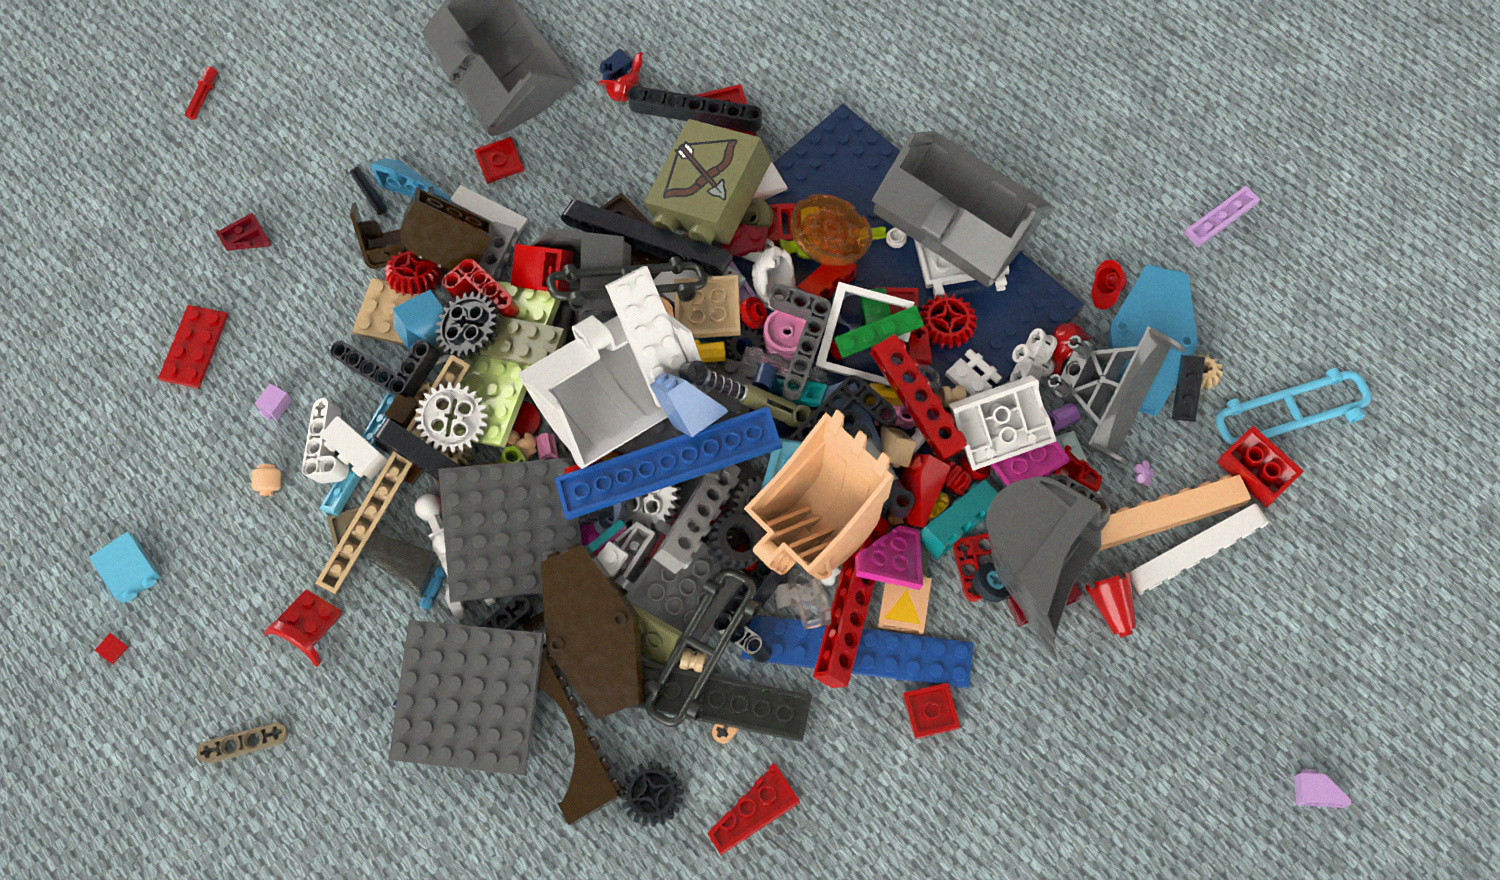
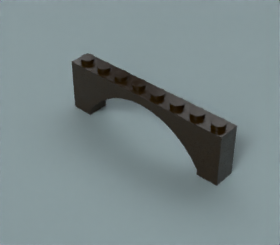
(591, 780)

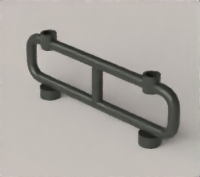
(578, 299)
(692, 707)

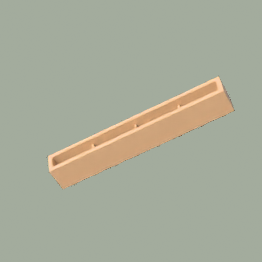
(1174, 510)

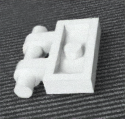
(963, 374)

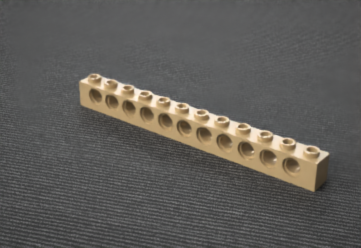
(381, 493)

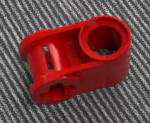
(920, 348)

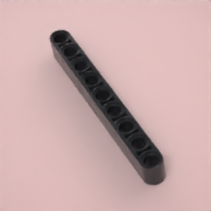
(646, 237)

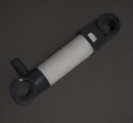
(897, 491)

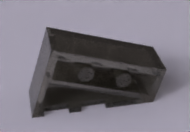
(403, 561)

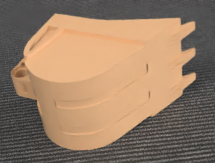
(821, 501)

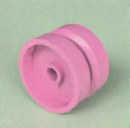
(782, 334)

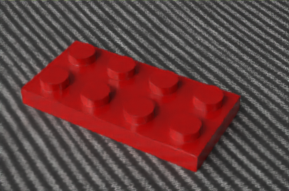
(193, 346)

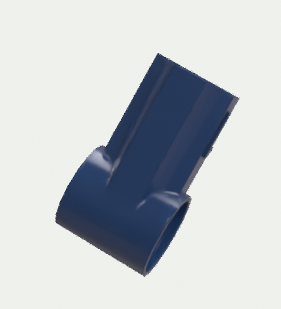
(766, 379)

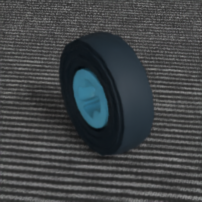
(983, 583)

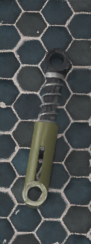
(747, 394)

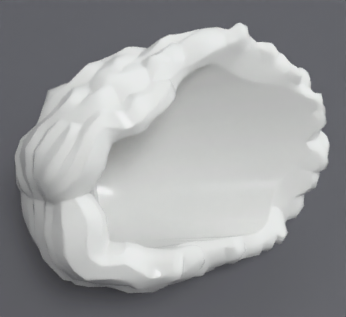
(772, 268)

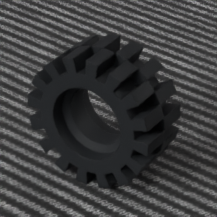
(748, 333)

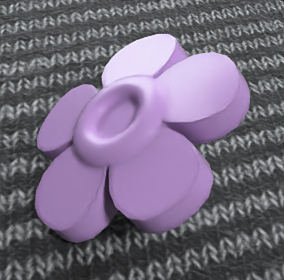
(1144, 473)

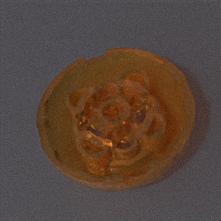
(830, 230)

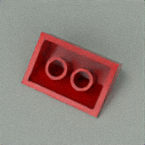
(1261, 466)

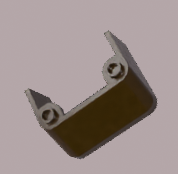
(375, 245)

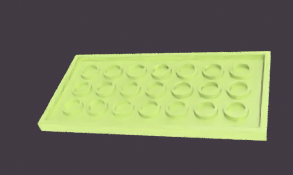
(499, 380)

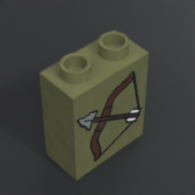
(707, 182)

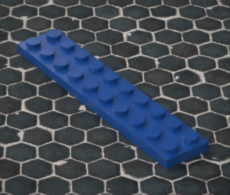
(667, 463)
(878, 653)

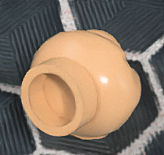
(525, 445)

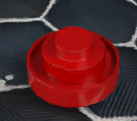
(753, 312)
(978, 474)

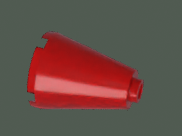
(1115, 603)

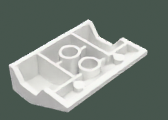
(1003, 422)

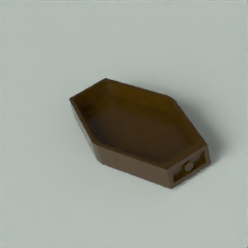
(592, 631)

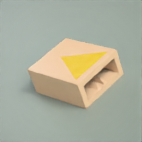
(905, 608)

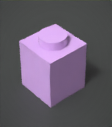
(273, 402)

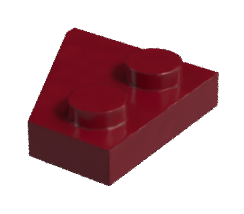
(243, 234)
(747, 240)

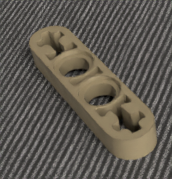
(242, 739)

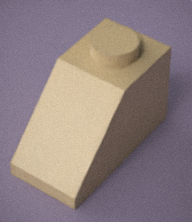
(897, 446)

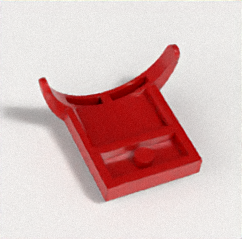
(305, 623)

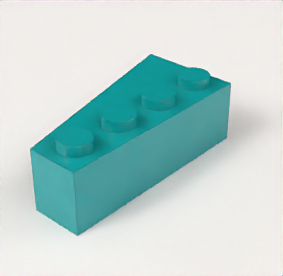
(958, 520)

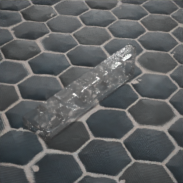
(819, 598)

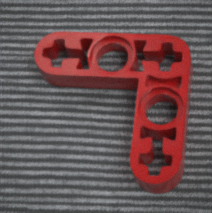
(974, 551)

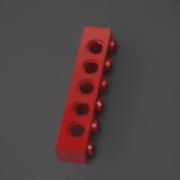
(918, 410)

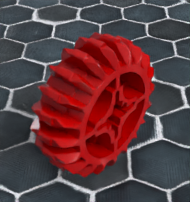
(411, 274)
(963, 317)

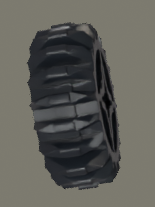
(661, 789)

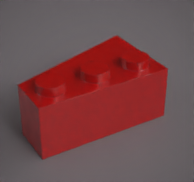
(826, 279)

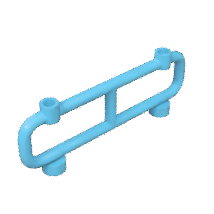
(1352, 411)

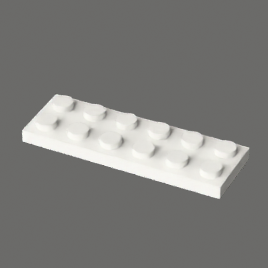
(646, 325)

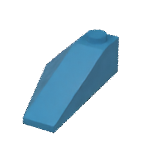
(402, 179)

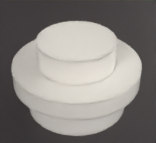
(896, 238)

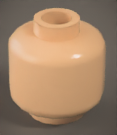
(266, 479)

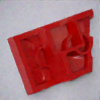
(1079, 471)

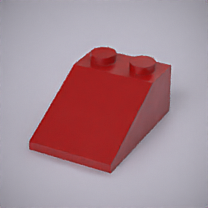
(924, 480)

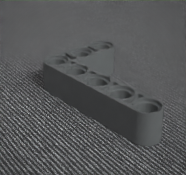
(807, 338)

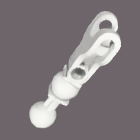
(429, 509)

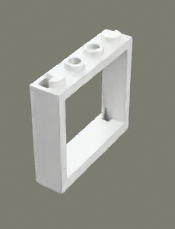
(832, 322)

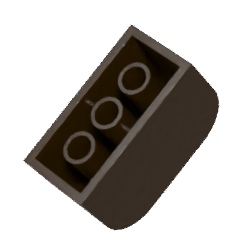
(443, 231)

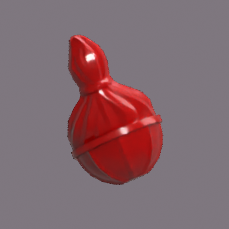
(618, 88)
(1062, 350)

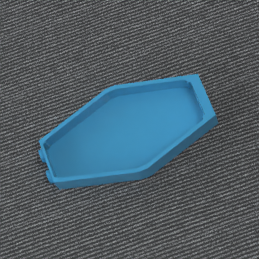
(1164, 303)

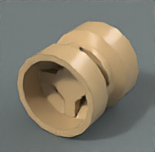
(951, 395)
(691, 660)

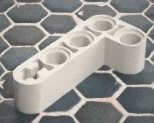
(318, 460)

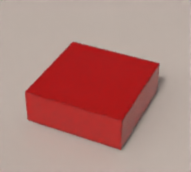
(111, 648)

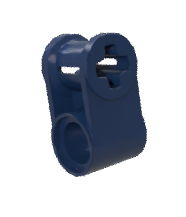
(616, 65)

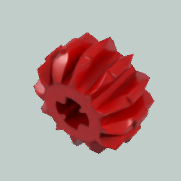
(957, 479)

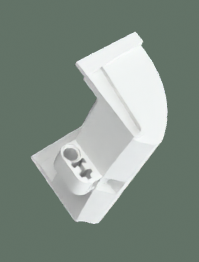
(597, 390)

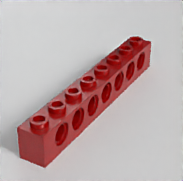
(847, 619)

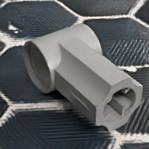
(785, 598)

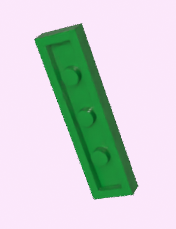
(878, 331)

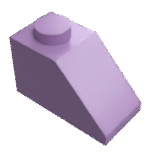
(1318, 790)

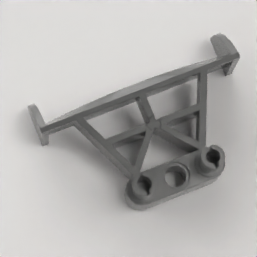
(1128, 394)

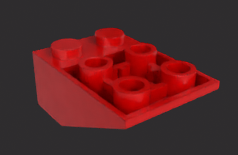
(535, 264)

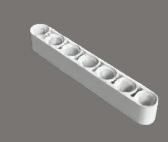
(1200, 546)

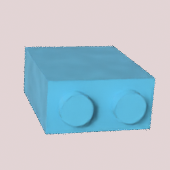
(125, 567)

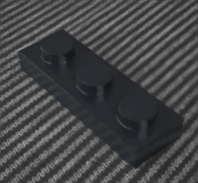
(1188, 388)

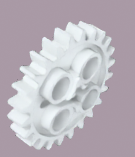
(431, 414)
(666, 501)

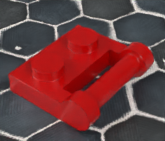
(775, 231)

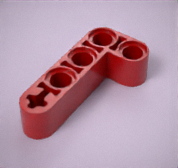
(471, 276)

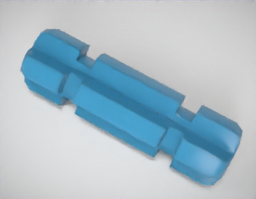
(433, 588)

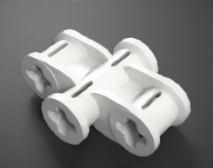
(1034, 350)

